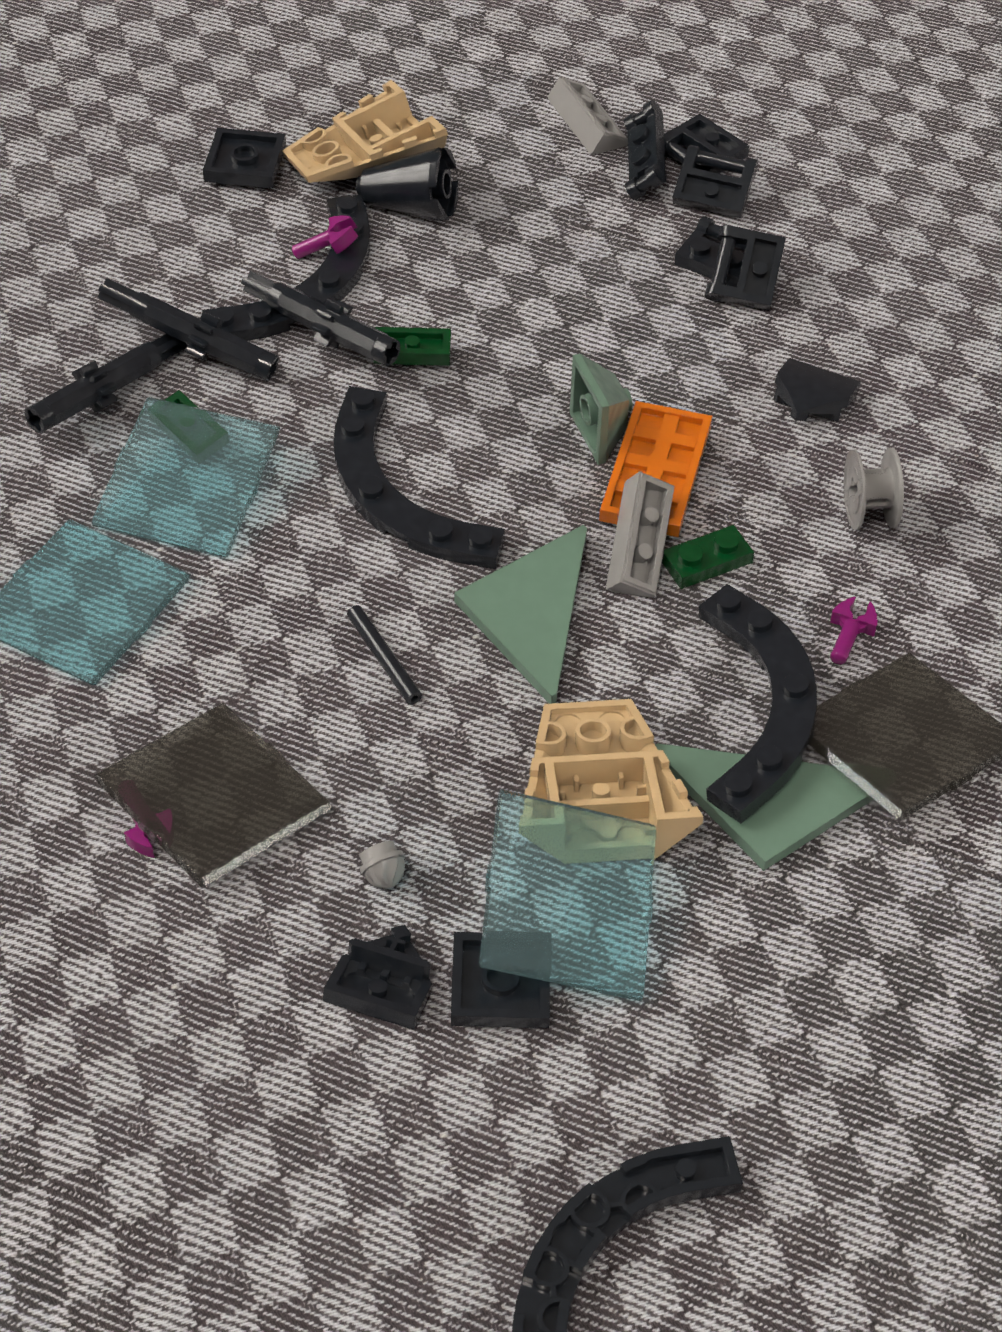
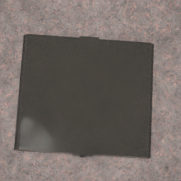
(906, 736)
(212, 794)

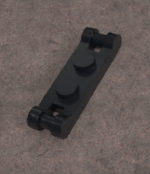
(645, 150)

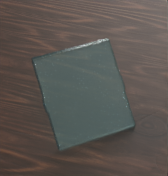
(186, 476)
(85, 601)
(568, 896)

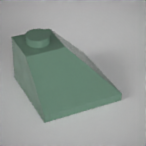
(598, 406)

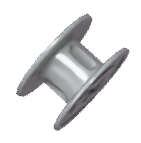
(873, 488)

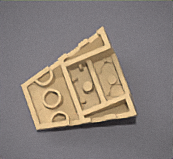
(367, 137)
(608, 763)

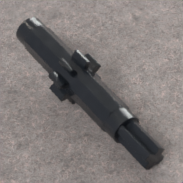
(328, 319)
(201, 334)
(96, 385)

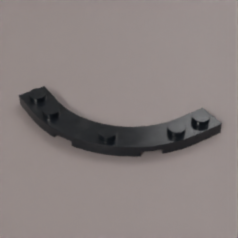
(330, 281)
(389, 509)
(793, 706)
(604, 1210)

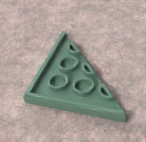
(530, 609)
(799, 812)

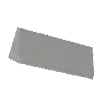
(586, 116)
(640, 536)

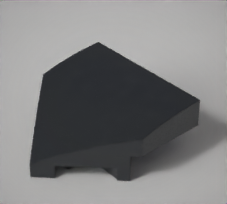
(813, 390)
(382, 979)

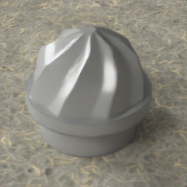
(383, 864)

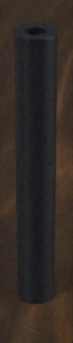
(384, 655)

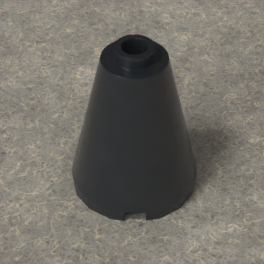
(413, 184)

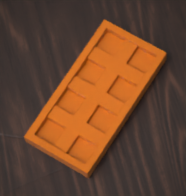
(662, 445)

